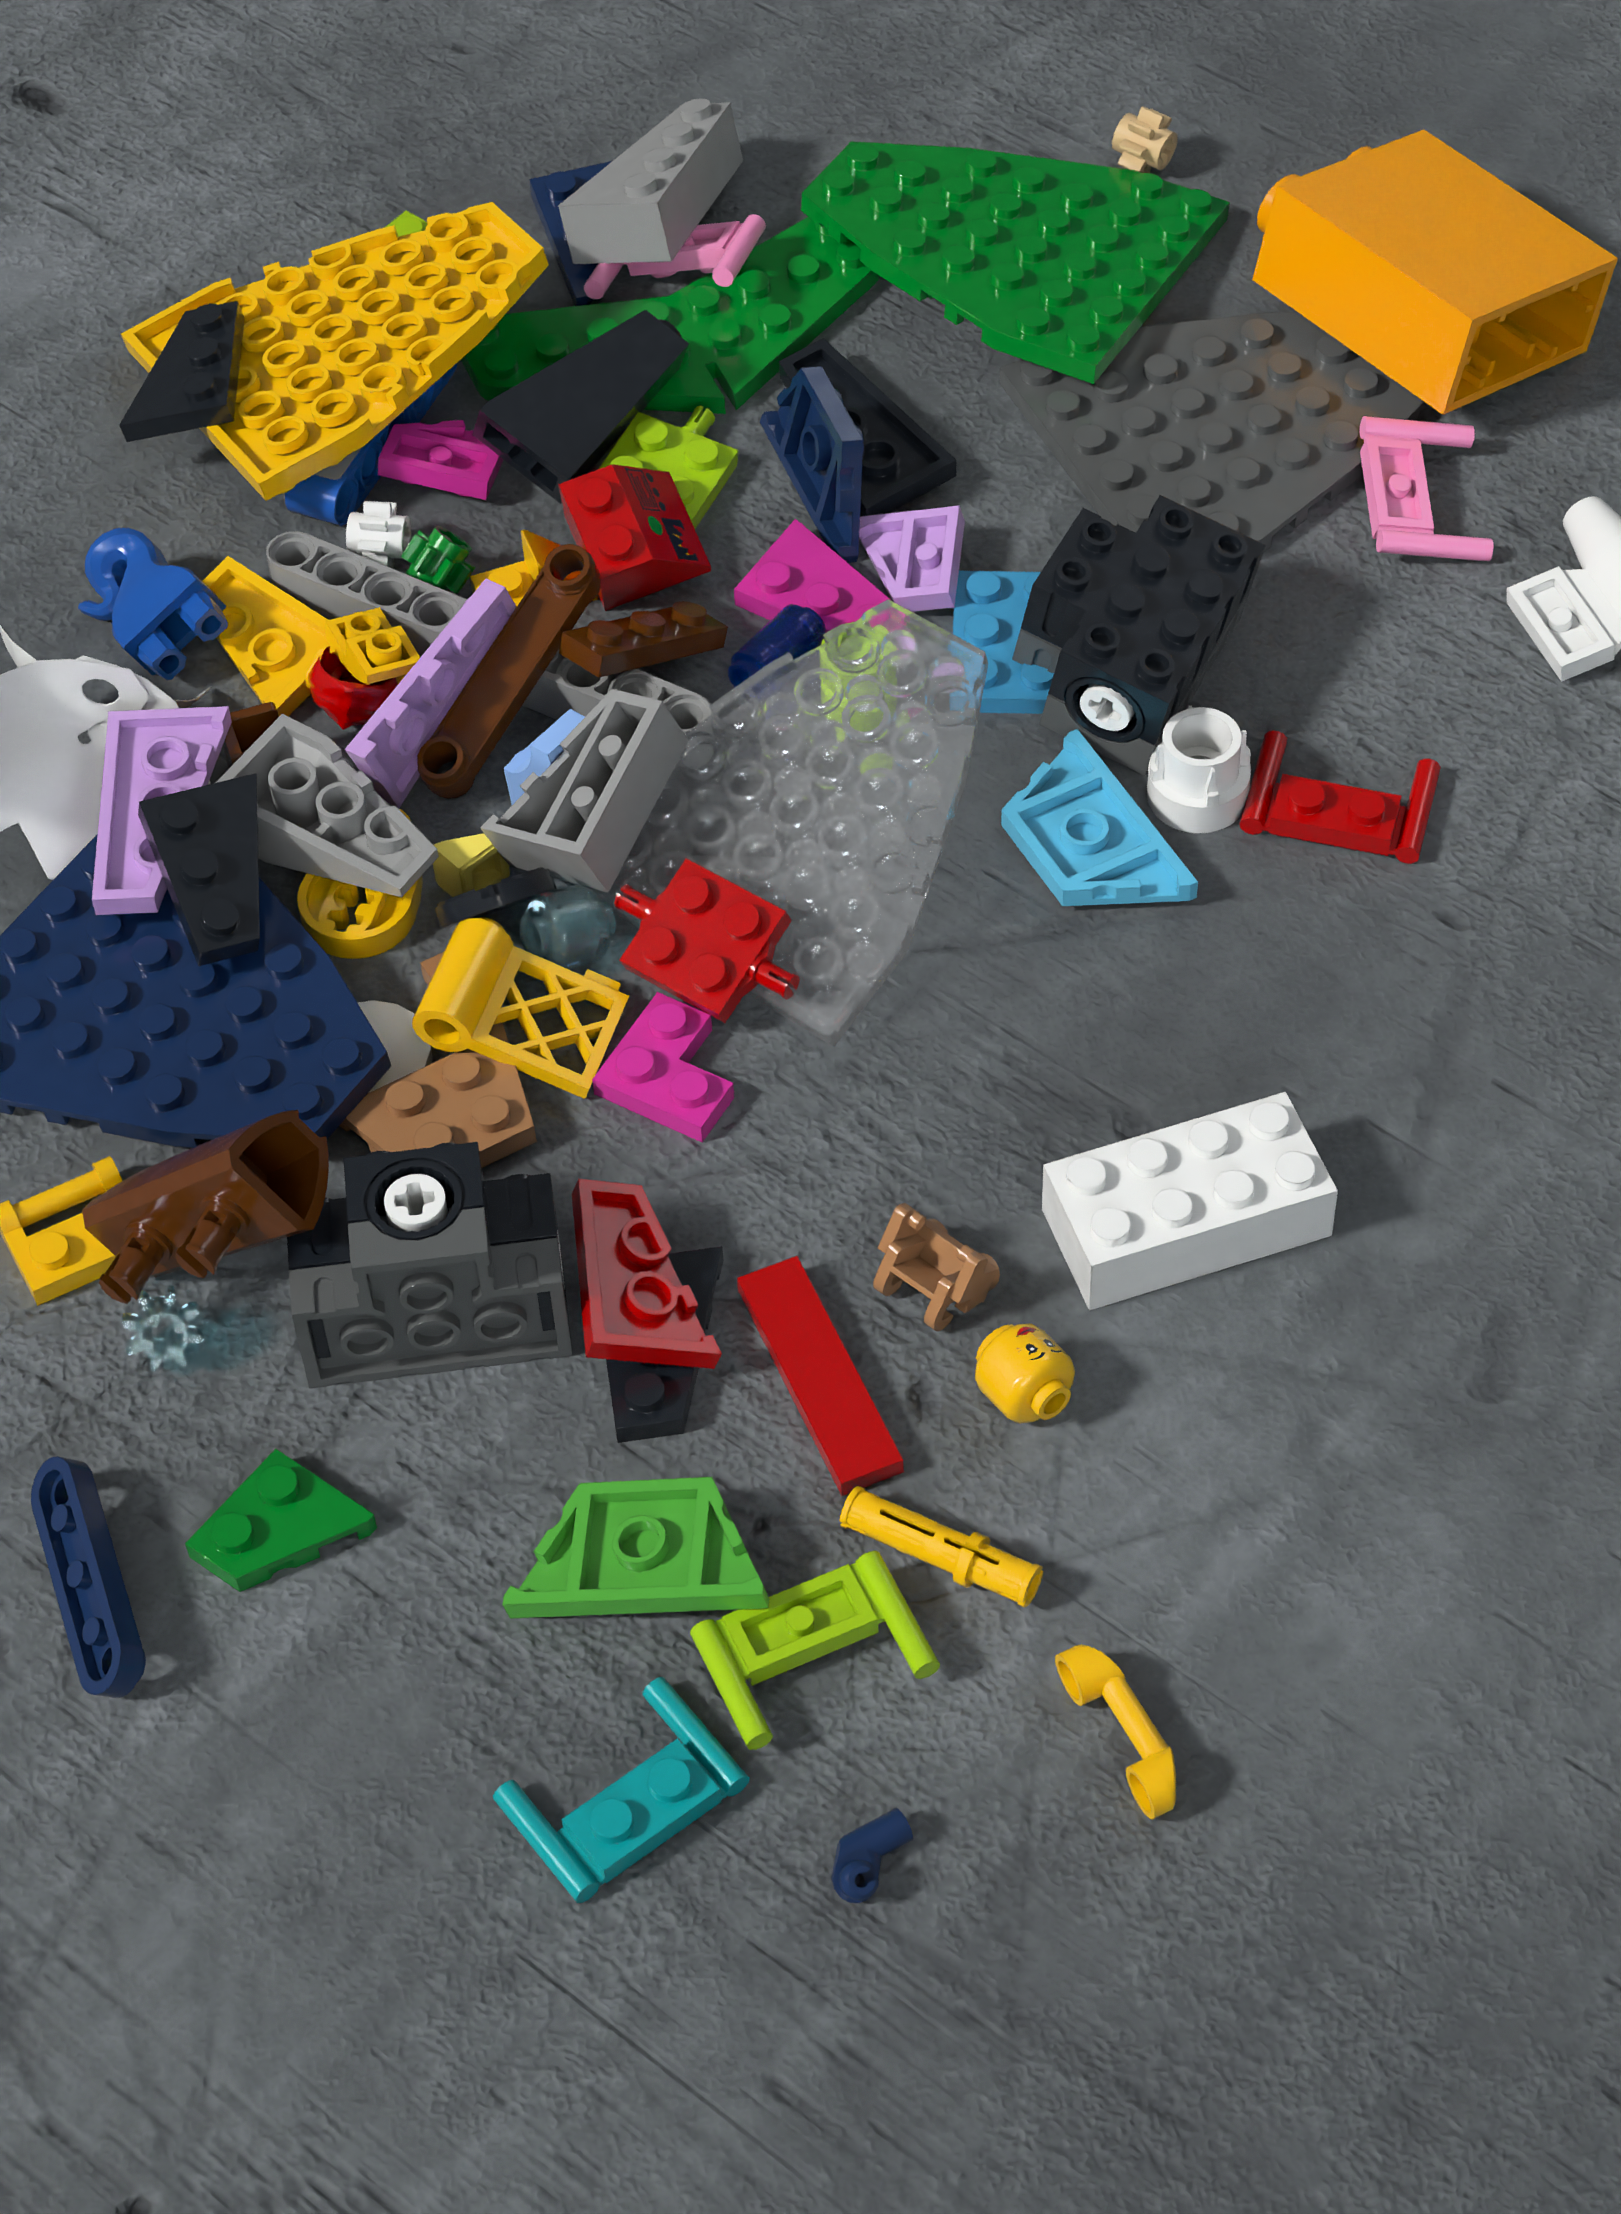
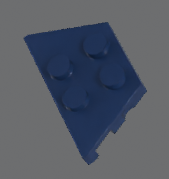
(821, 456)

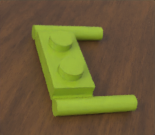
(802, 1627)

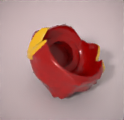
(341, 694)

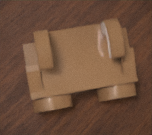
(933, 1264)

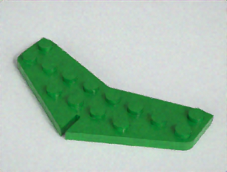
(734, 333)

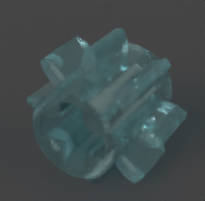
(175, 1339)

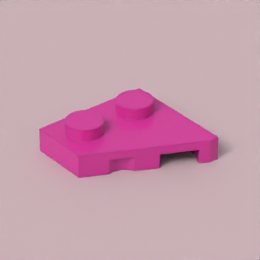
(440, 458)

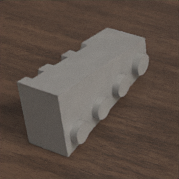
(655, 190)

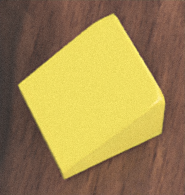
(468, 864)

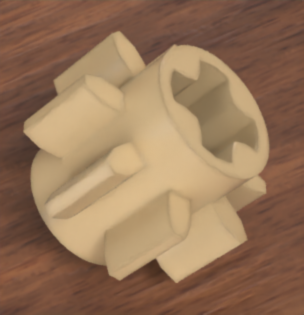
(1144, 141)

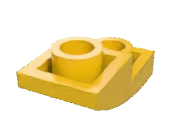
(371, 646)

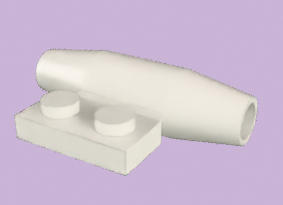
(1577, 611)

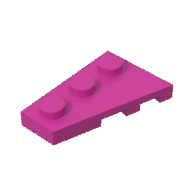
(807, 574)

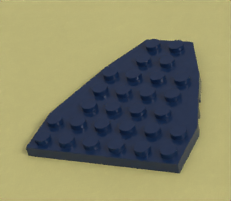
(132, 1034)

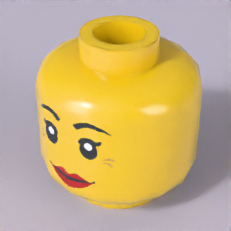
(1024, 1373)

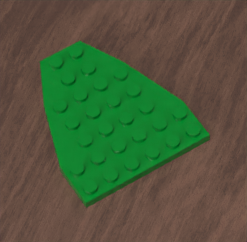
(1028, 248)

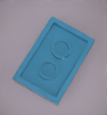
(990, 617)

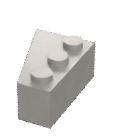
(594, 795)

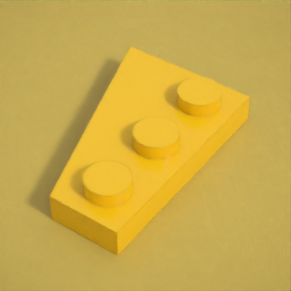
(267, 634)

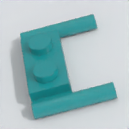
(637, 1809)

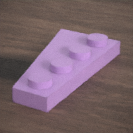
(412, 712)
(145, 759)

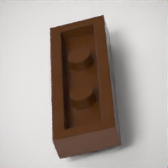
(643, 639)

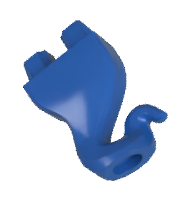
(150, 603)

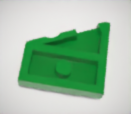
(275, 1524)

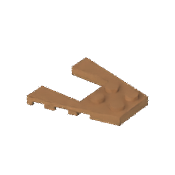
(448, 1102)

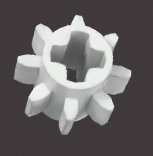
(378, 532)

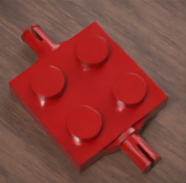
(706, 940)

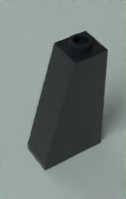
(581, 404)

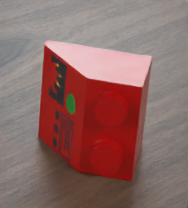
(633, 531)

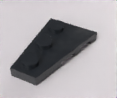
(193, 376)
(210, 863)
(657, 1398)

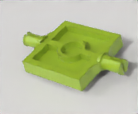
(695, 462)

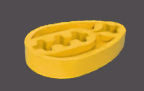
(379, 925)

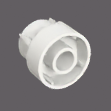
(1199, 771)

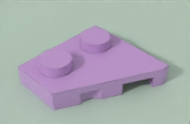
(916, 555)

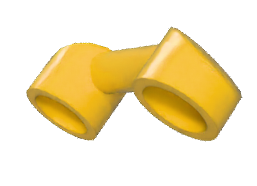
(1093, 1674)

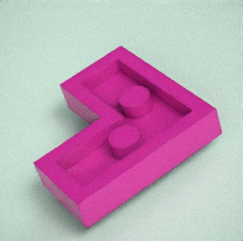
(653, 1072)

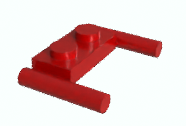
(1337, 812)

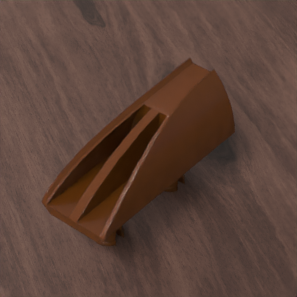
(211, 1203)

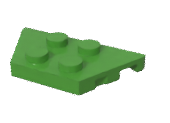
(640, 1552)

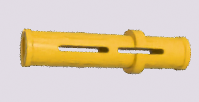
(966, 1557)

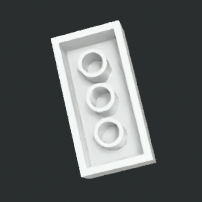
(1188, 1200)

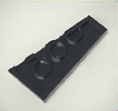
(898, 455)

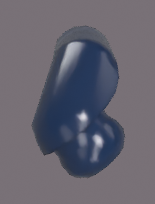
(860, 1854)

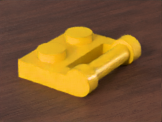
(64, 1253)

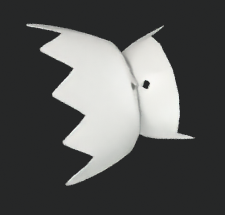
(45, 772)

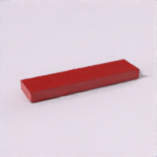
(820, 1375)

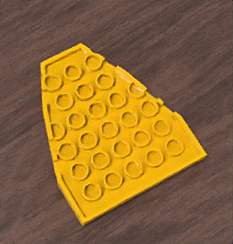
(353, 336)

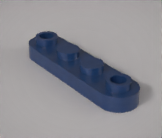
(87, 1578)

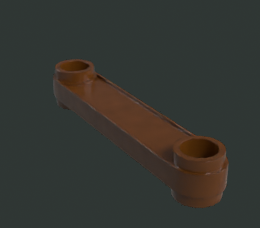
(508, 671)

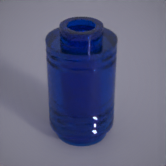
(791, 630)

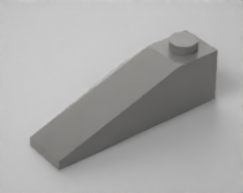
(327, 815)

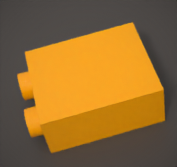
(1432, 269)

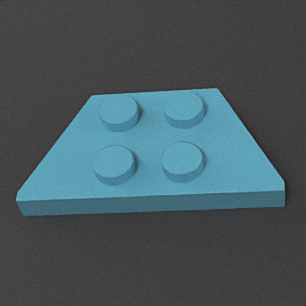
(1091, 835)

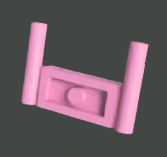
(710, 247)
(1399, 488)

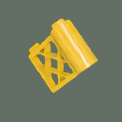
(469, 996)

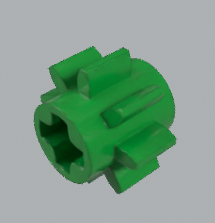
(439, 559)

